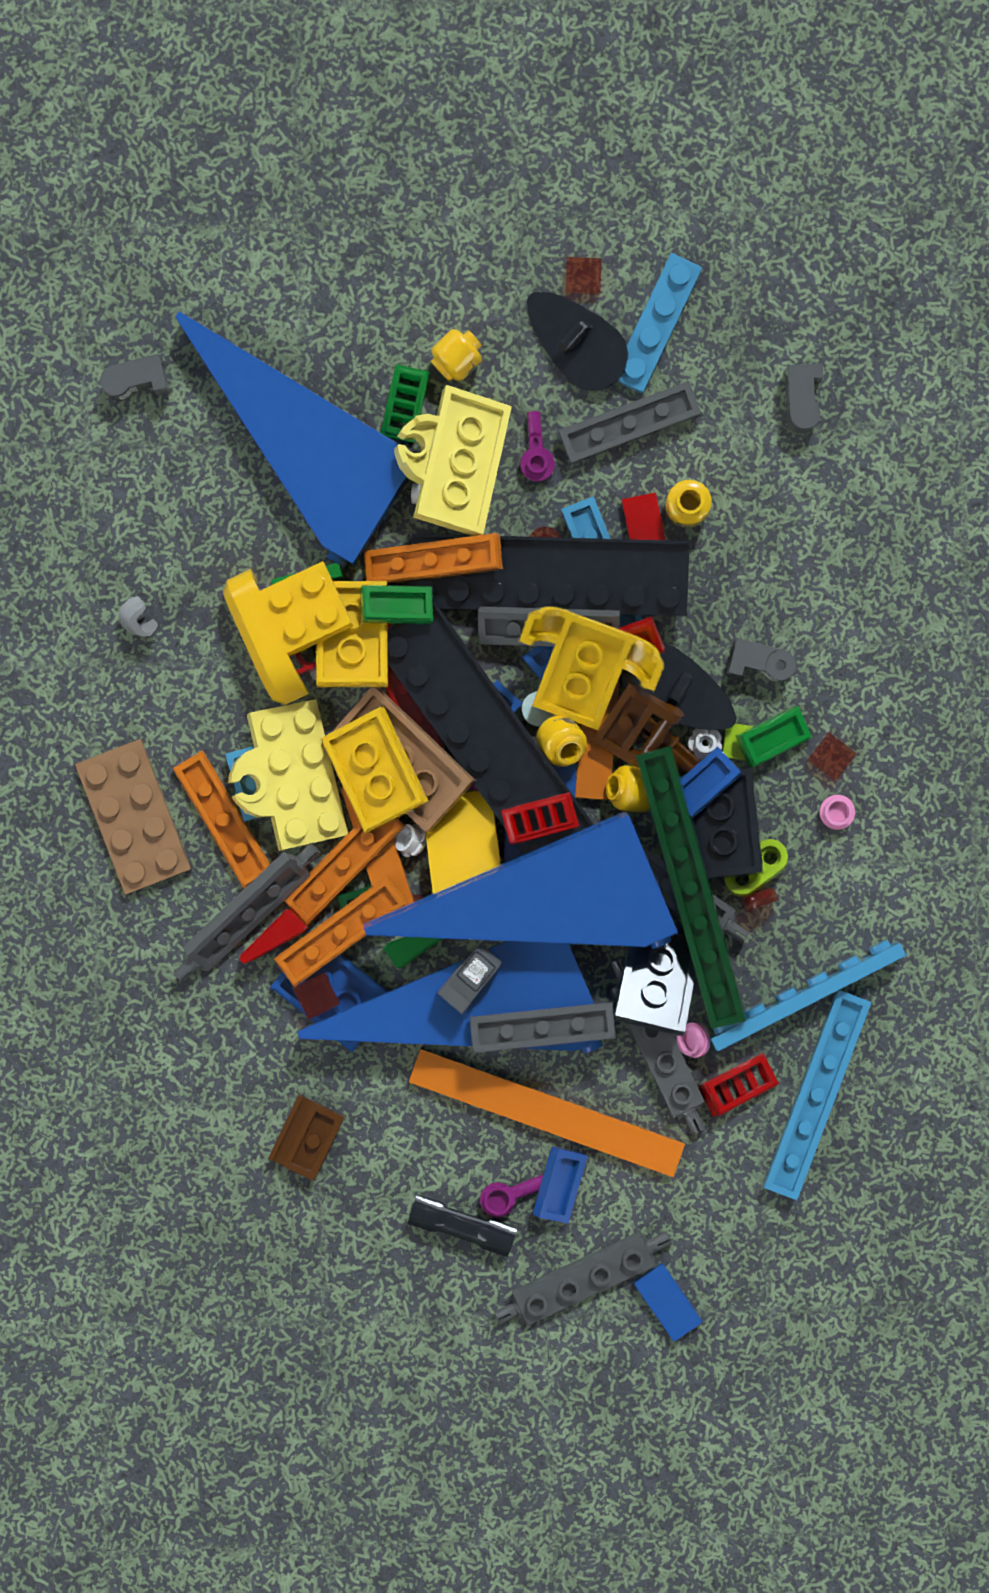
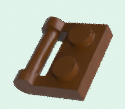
(628, 720)

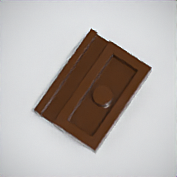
(306, 1137)

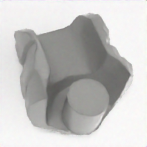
(131, 613)

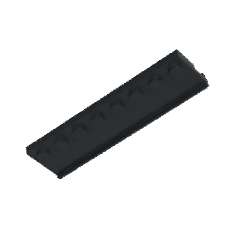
(572, 574)
(477, 724)

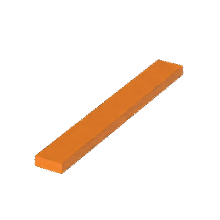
(547, 1112)

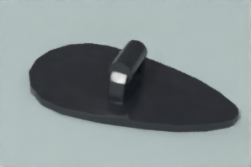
(578, 341)
(690, 690)

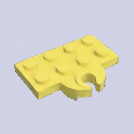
(455, 459)
(291, 776)

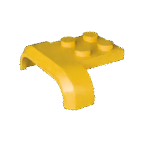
(284, 622)
(586, 663)

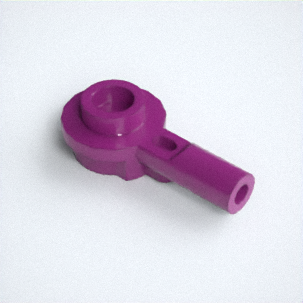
(537, 462)
(499, 1199)

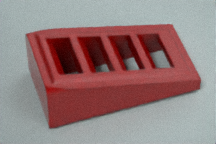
(510, 824)
(280, 931)
(711, 1098)

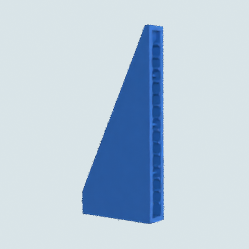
(324, 457)
(572, 892)
(528, 979)

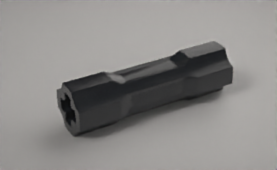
(487, 1233)

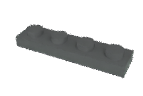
(629, 422)
(506, 624)
(542, 1027)

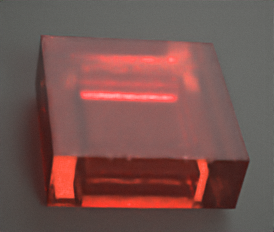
(583, 275)
(831, 756)
(316, 995)

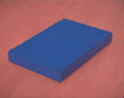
(349, 983)

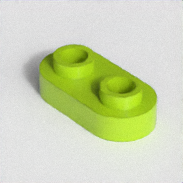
(770, 871)

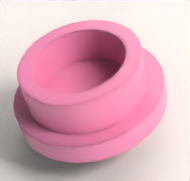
(837, 812)
(694, 1041)

